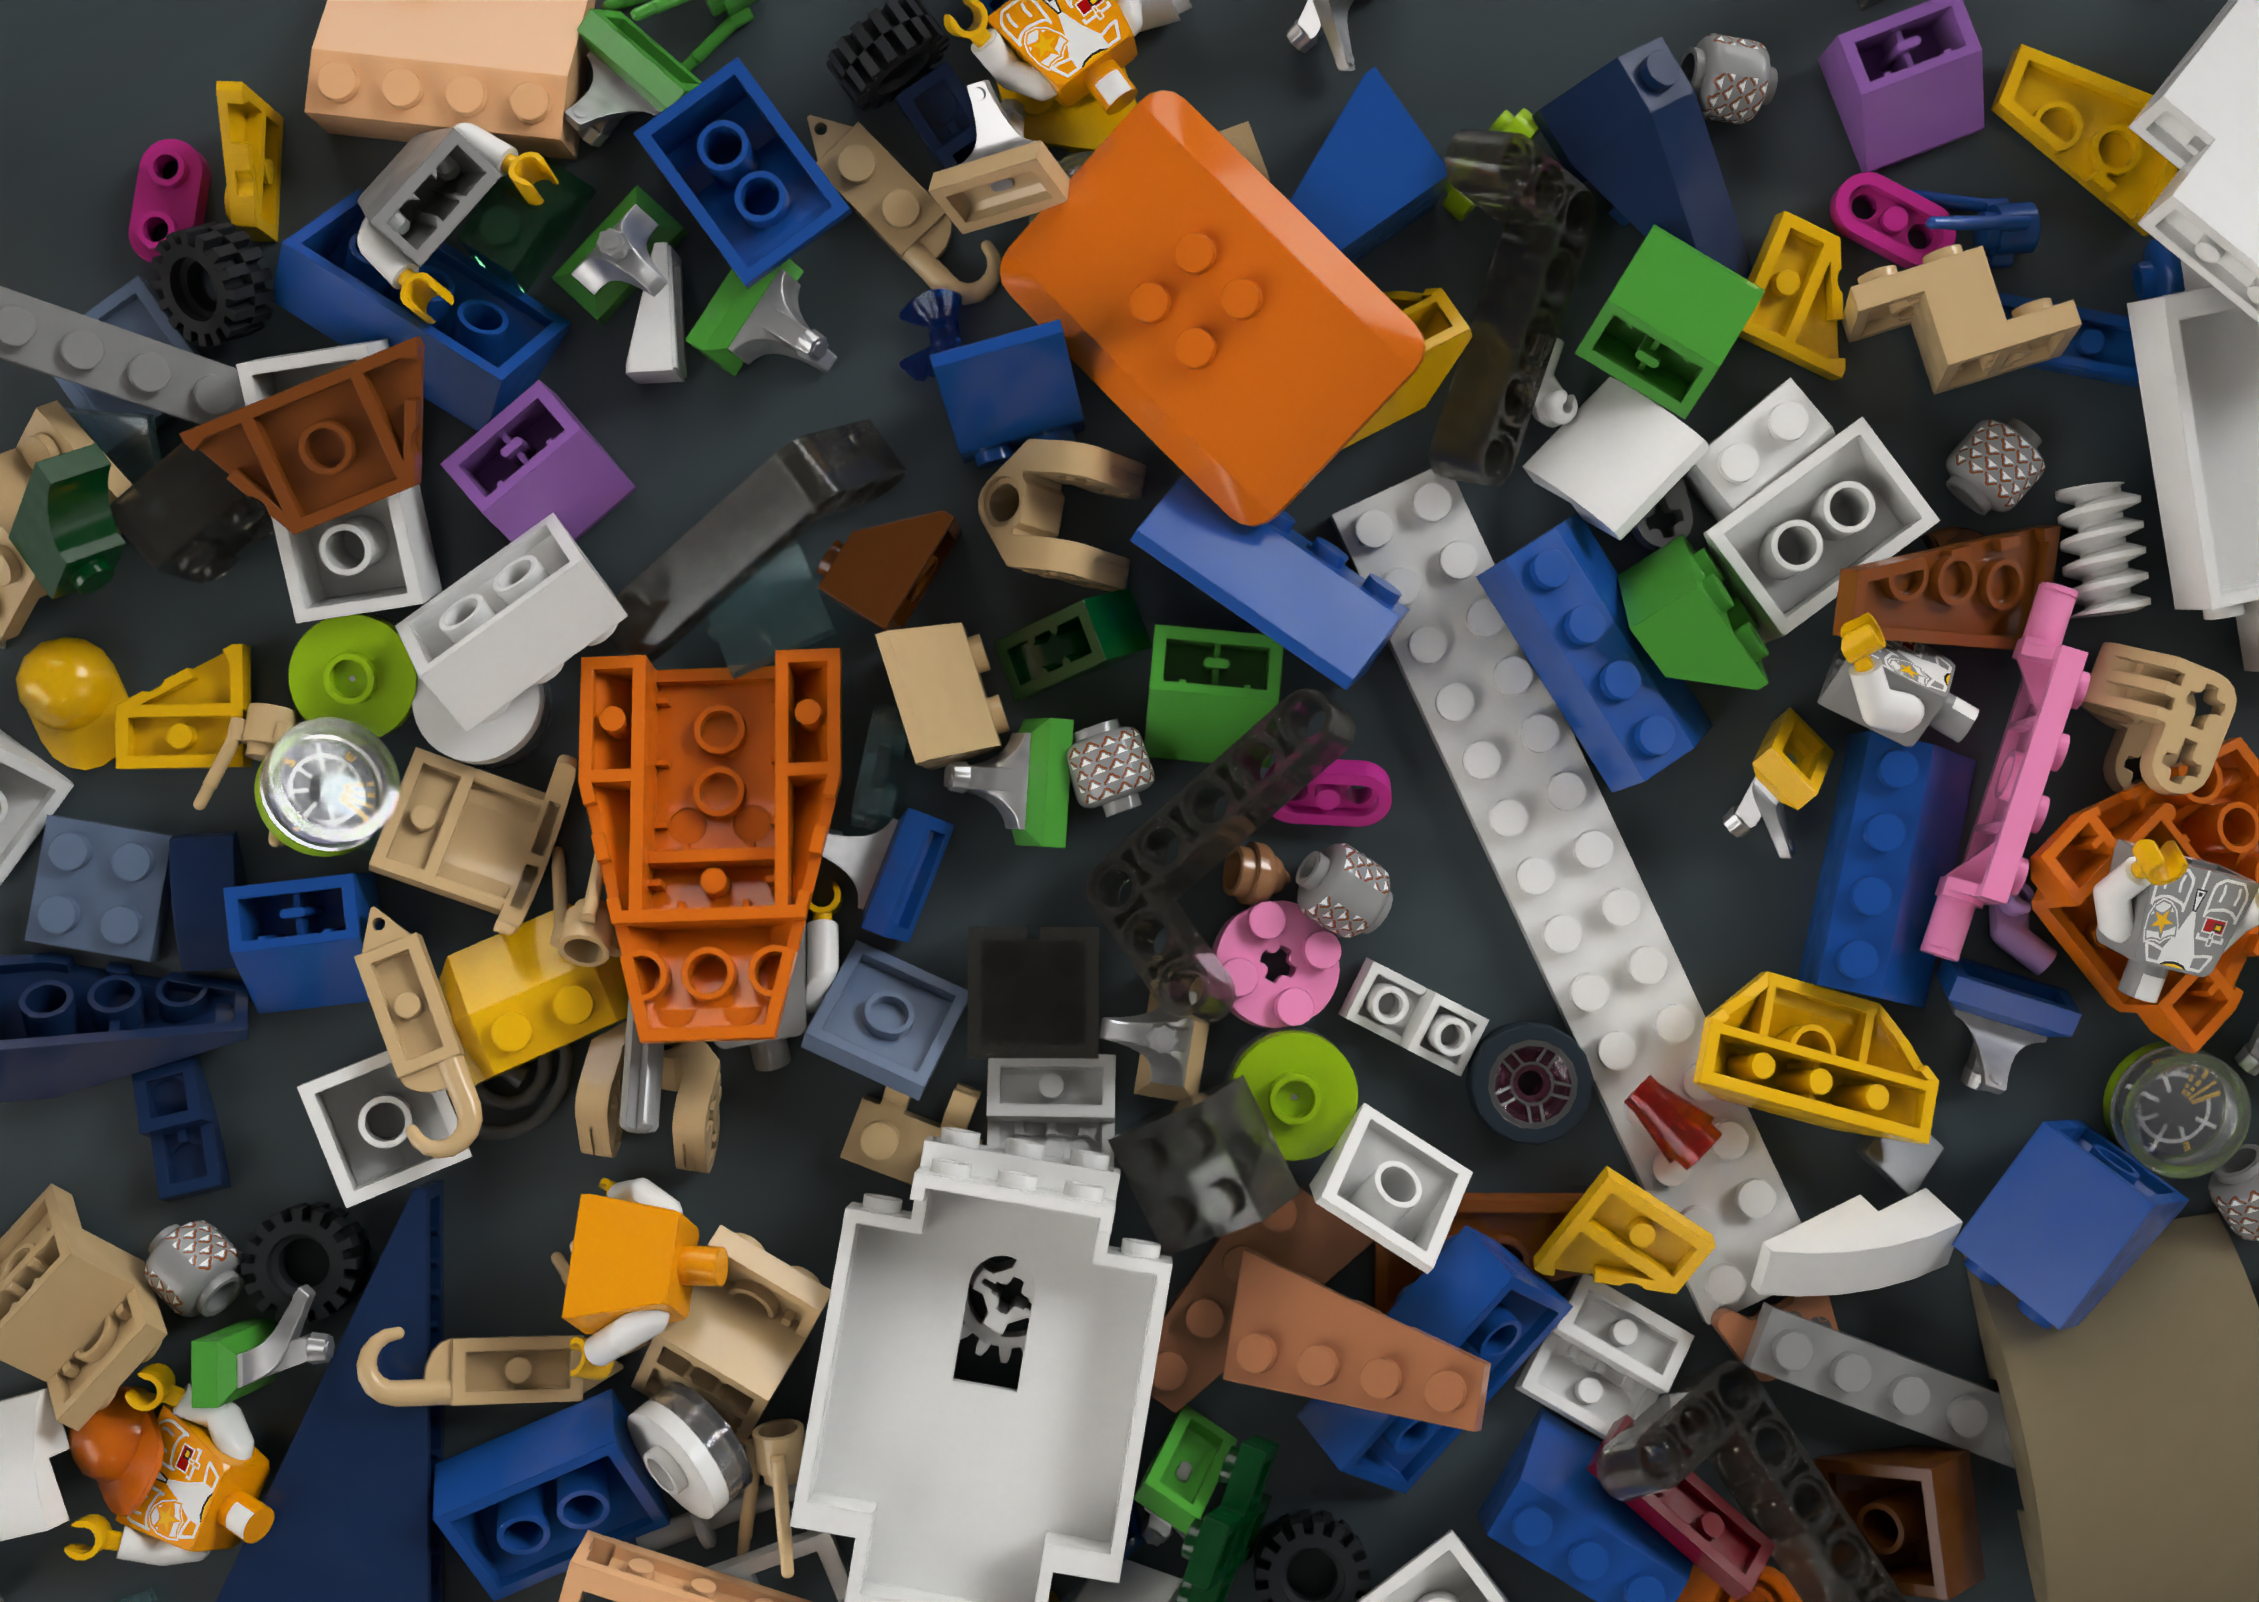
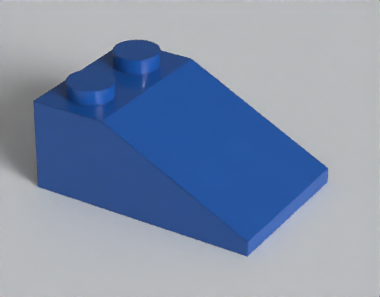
(742, 172)
(1009, 392)

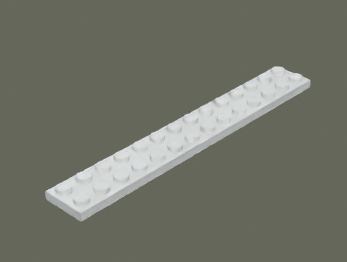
(1563, 868)

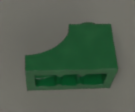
(68, 523)
(1073, 643)

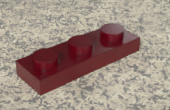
(1702, 1527)

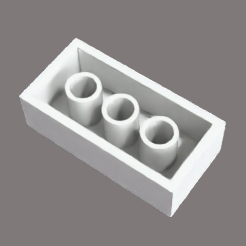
(364, 558)

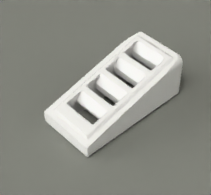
(658, 336)

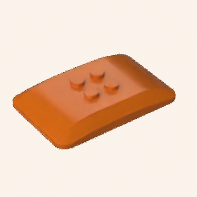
(1212, 309)

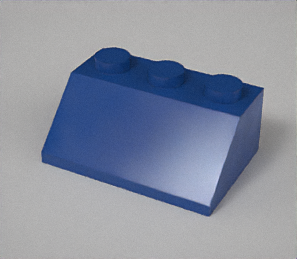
(534, 1493)
(1570, 1525)

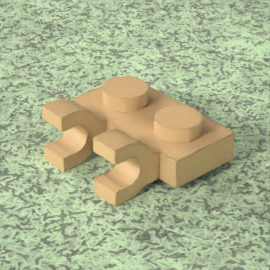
(892, 1138)

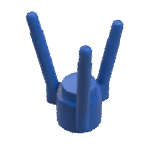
(1998, 226)

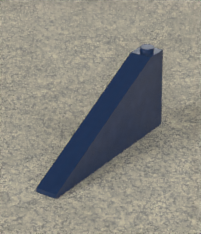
(361, 1472)

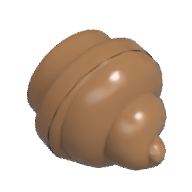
(1253, 874)

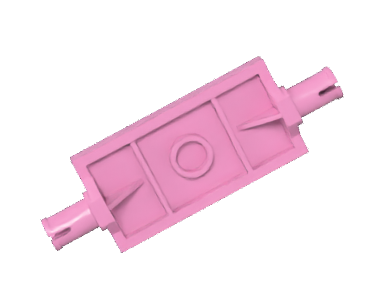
(2014, 793)

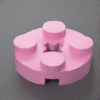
(1310, 953)

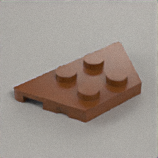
(327, 439)

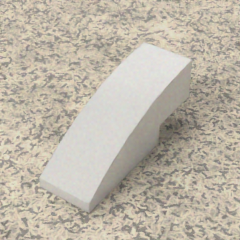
(1858, 1248)

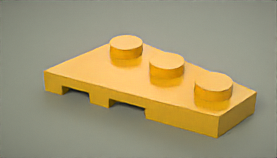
(2085, 129)

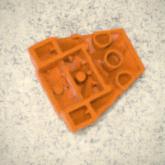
(2211, 825)

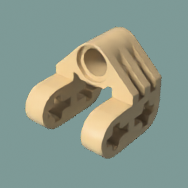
(1025, 509)
(2152, 709)
(687, 1068)

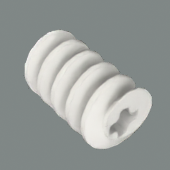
(2102, 548)

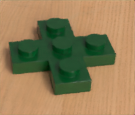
(1231, 1530)

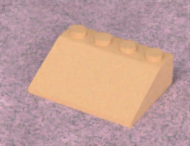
(447, 62)

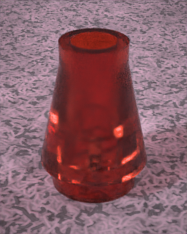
(1673, 1123)

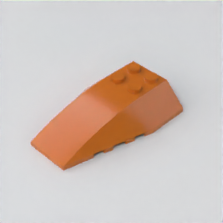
(710, 830)

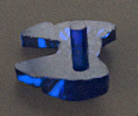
(937, 312)

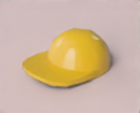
(72, 700)

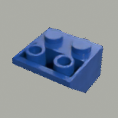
(301, 939)

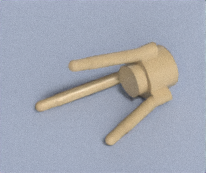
(260, 733)
(585, 930)
(776, 1455)

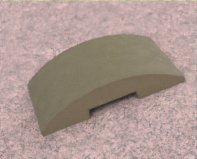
(2138, 1428)

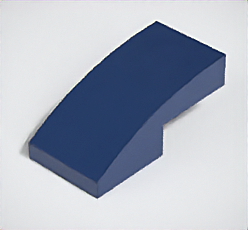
(941, 115)
(198, 873)
(183, 1129)

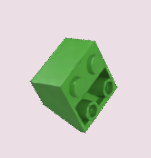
(1670, 322)
(1690, 620)
(1208, 690)

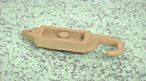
(895, 206)
(418, 1028)
(480, 1372)

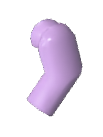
(2012, 932)

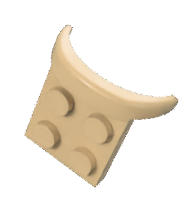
(473, 834)

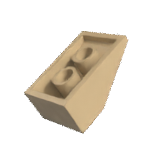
(942, 693)

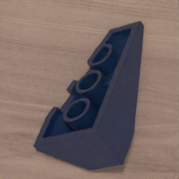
(1647, 151)
(92, 1025)

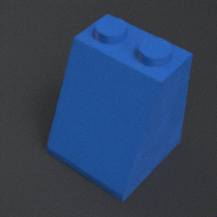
(1370, 172)
(2066, 1222)

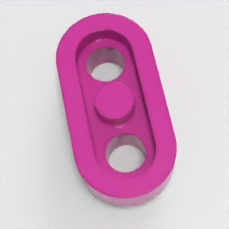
(173, 201)
(1892, 215)
(1335, 803)

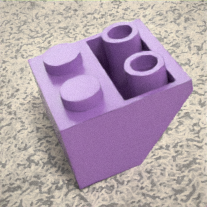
(1907, 82)
(538, 463)

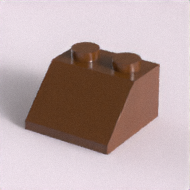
(888, 567)
(1914, 1514)

